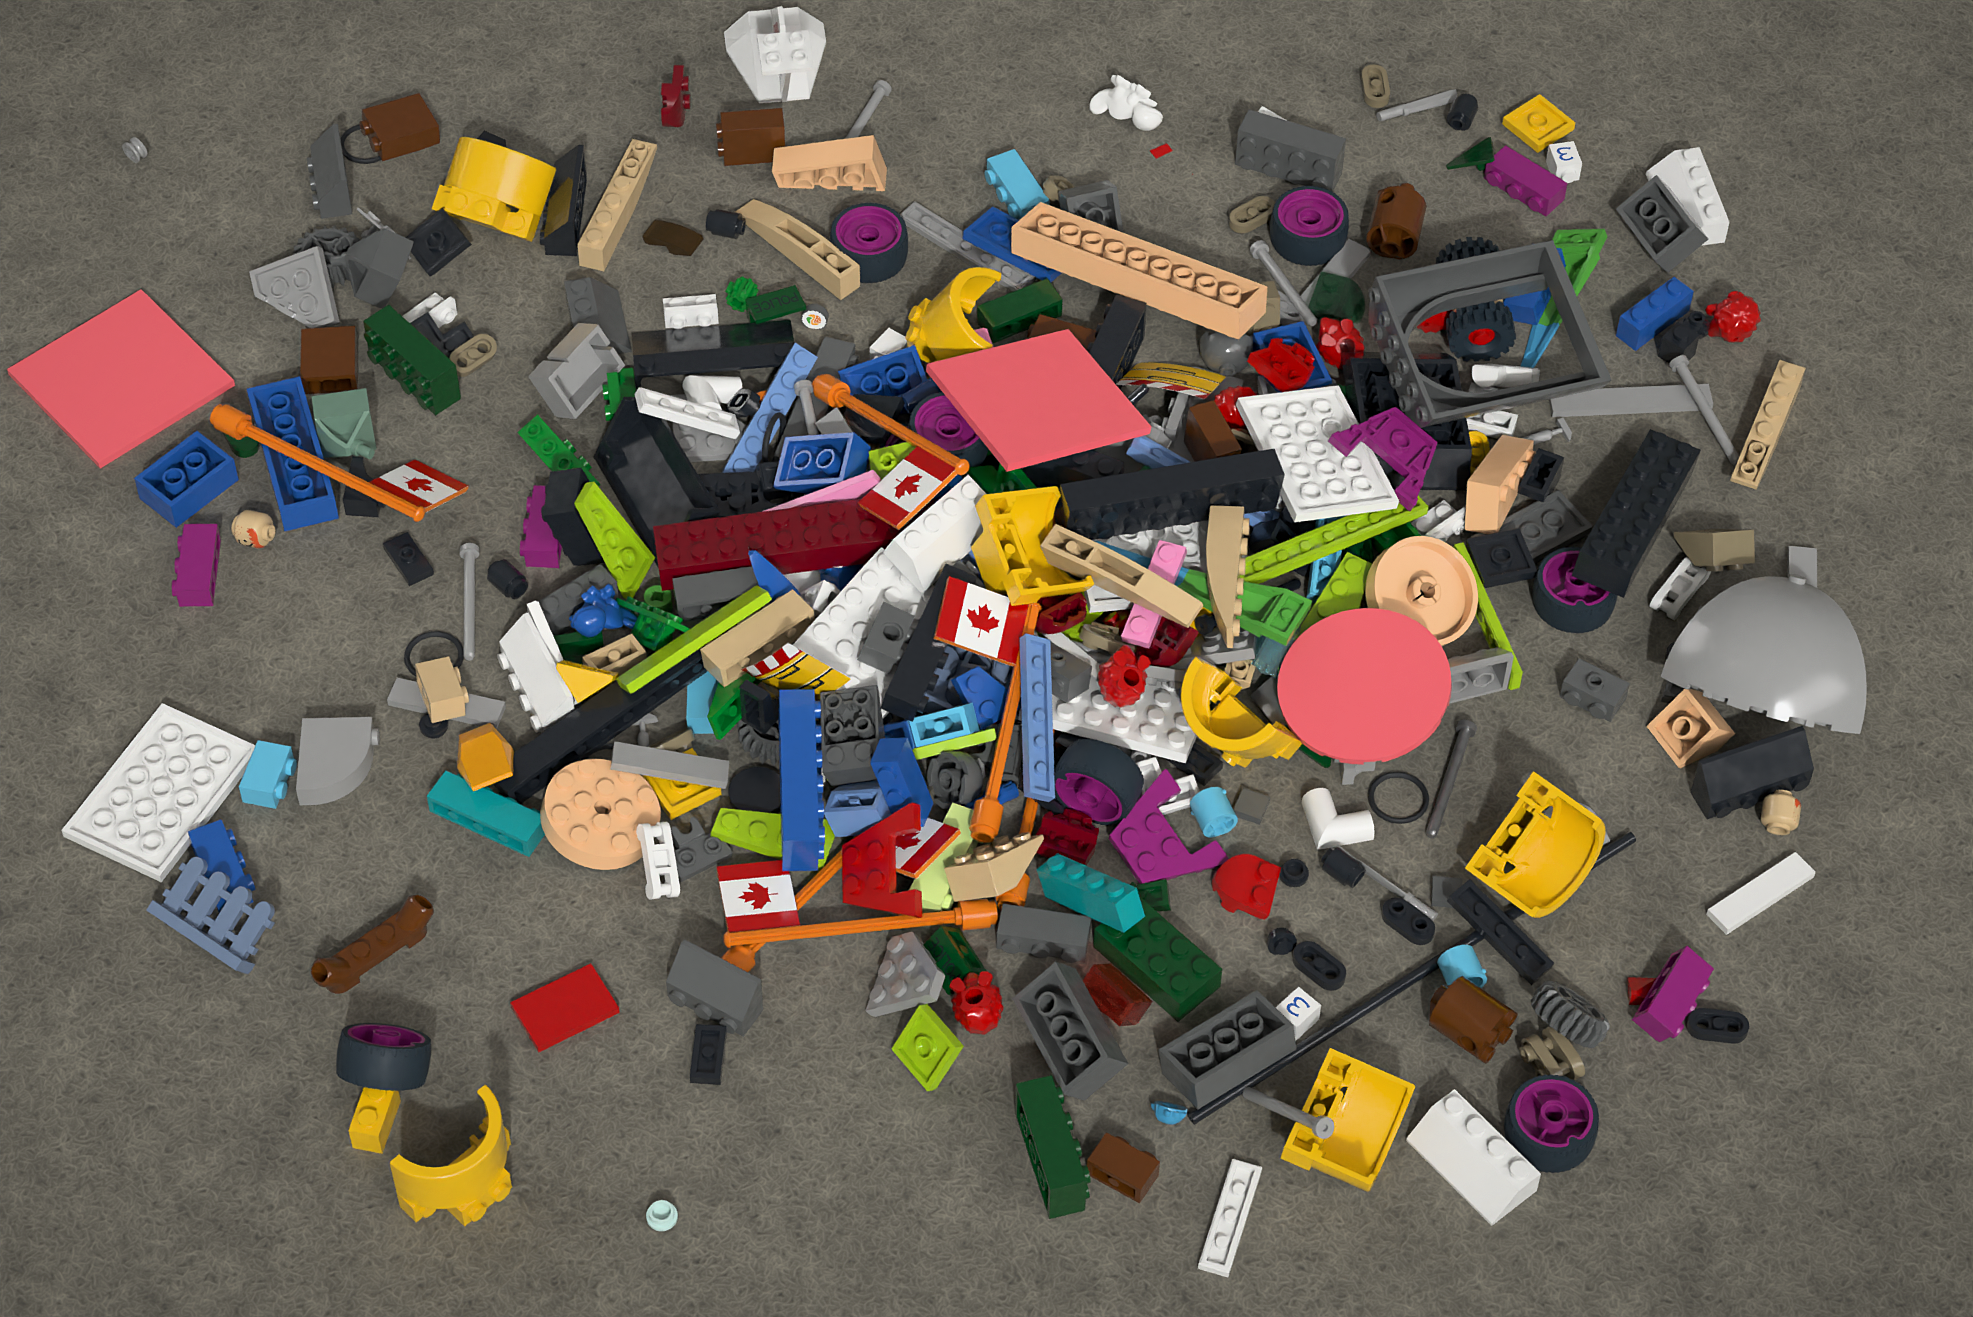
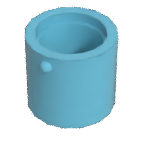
(1213, 812)
(1462, 962)

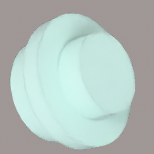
(661, 1215)

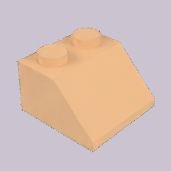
(1690, 728)

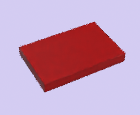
(564, 1007)

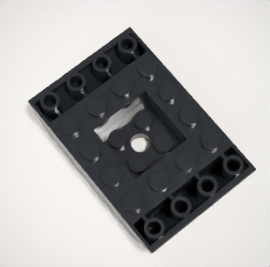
(1371, 394)

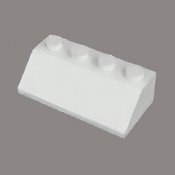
(1692, 184)
(938, 536)
(534, 675)
(1474, 1157)

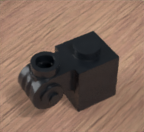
(1684, 337)

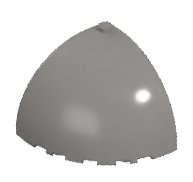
(1776, 652)

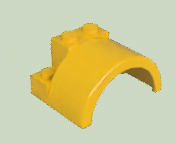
(489, 177)
(940, 326)
(1011, 550)
(1230, 724)
(1548, 852)
(1362, 1121)
(468, 1182)

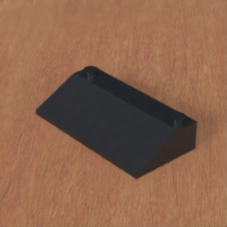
(710, 349)
(651, 473)

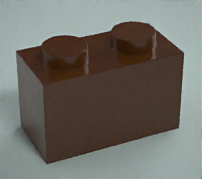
(1123, 1167)

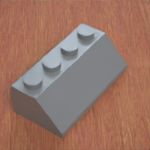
(1480, 673)

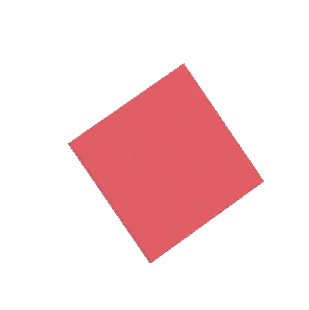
(120, 378)
(1038, 399)

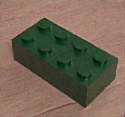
(411, 360)
(1160, 962)
(1051, 1146)

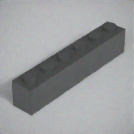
(832, 357)

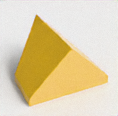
(583, 679)

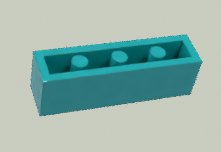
(486, 813)
(1090, 892)

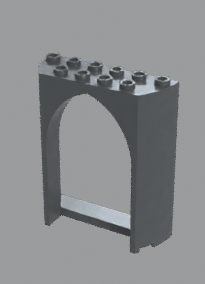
(1411, 296)

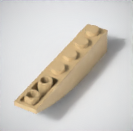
(616, 206)
(803, 247)
(1768, 424)
(1225, 565)
(1118, 575)

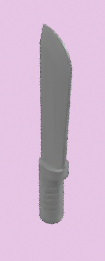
(1419, 105)
(1401, 894)

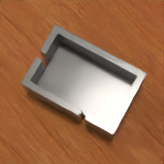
(576, 370)

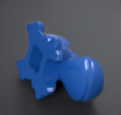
(600, 612)

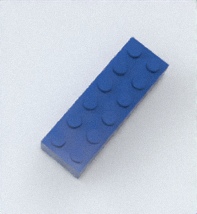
(300, 491)
(801, 780)

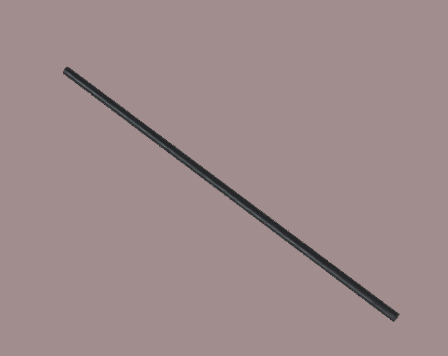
(1373, 1002)

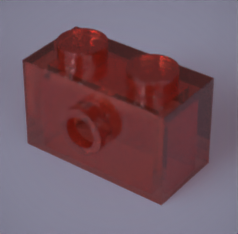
(1116, 994)

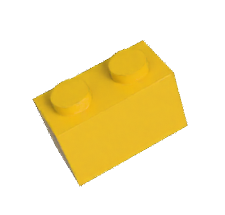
(373, 1119)

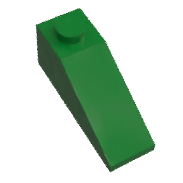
(726, 706)

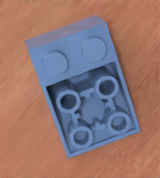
(855, 808)

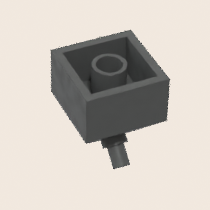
(1094, 202)
(375, 265)

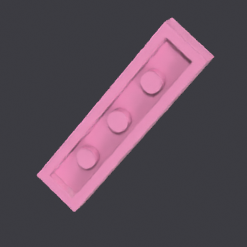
(1142, 622)

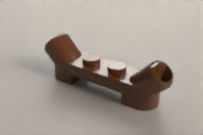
(403, 928)

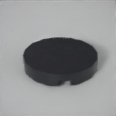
(756, 790)

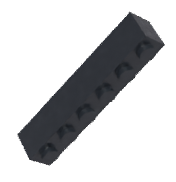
(922, 656)

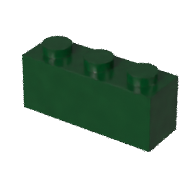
(1019, 309)

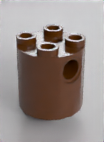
(1396, 222)
(1471, 1018)

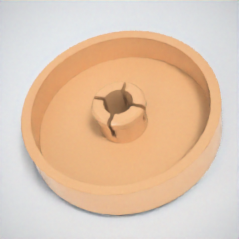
(1438, 572)
(595, 813)

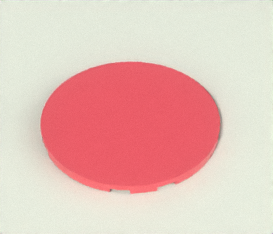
(1364, 686)

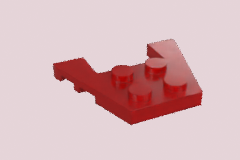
(871, 866)

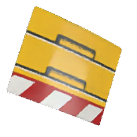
(1174, 378)
(795, 669)

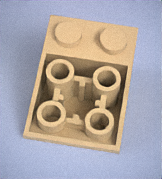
(992, 867)

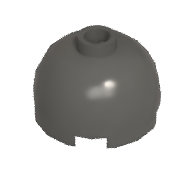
(1225, 353)
(955, 778)

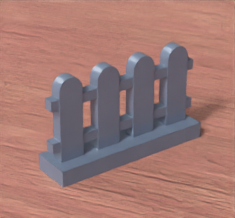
(200, 912)

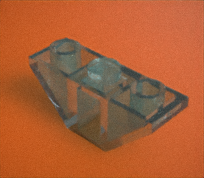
(1271, 654)

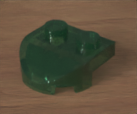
(1337, 298)

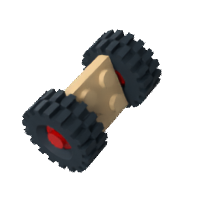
(1482, 328)

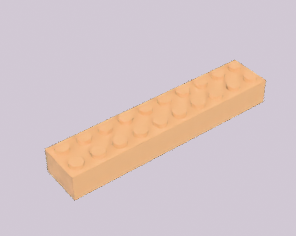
(1139, 270)

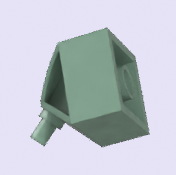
(344, 424)

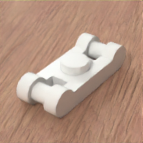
(1680, 588)
(658, 860)

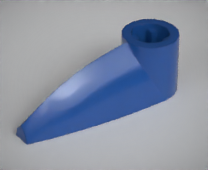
(770, 577)

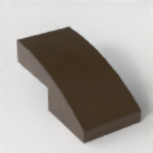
(675, 237)

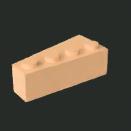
(831, 164)
(1496, 484)

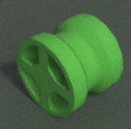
(654, 595)

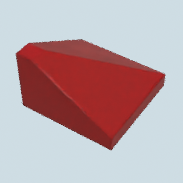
(1638, 989)

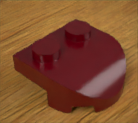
(675, 99)
(1060, 613)
(1168, 644)
(1068, 835)

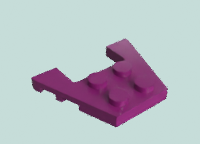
(1396, 442)
(1150, 843)

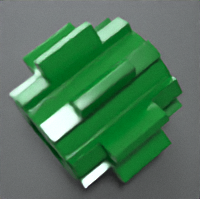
(739, 291)

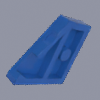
(985, 694)

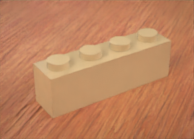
(757, 637)

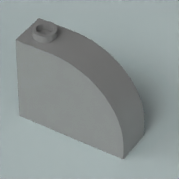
(334, 757)

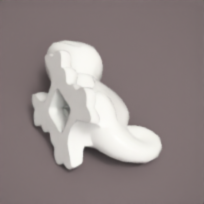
(1127, 102)

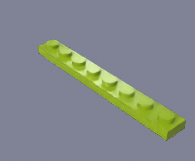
(1326, 541)

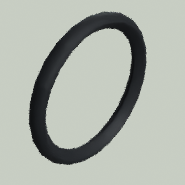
(350, 157)
(766, 440)
(432, 634)
(1379, 813)

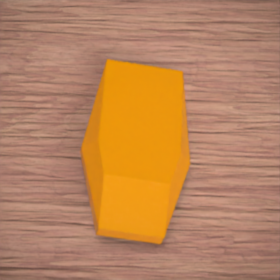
(484, 757)

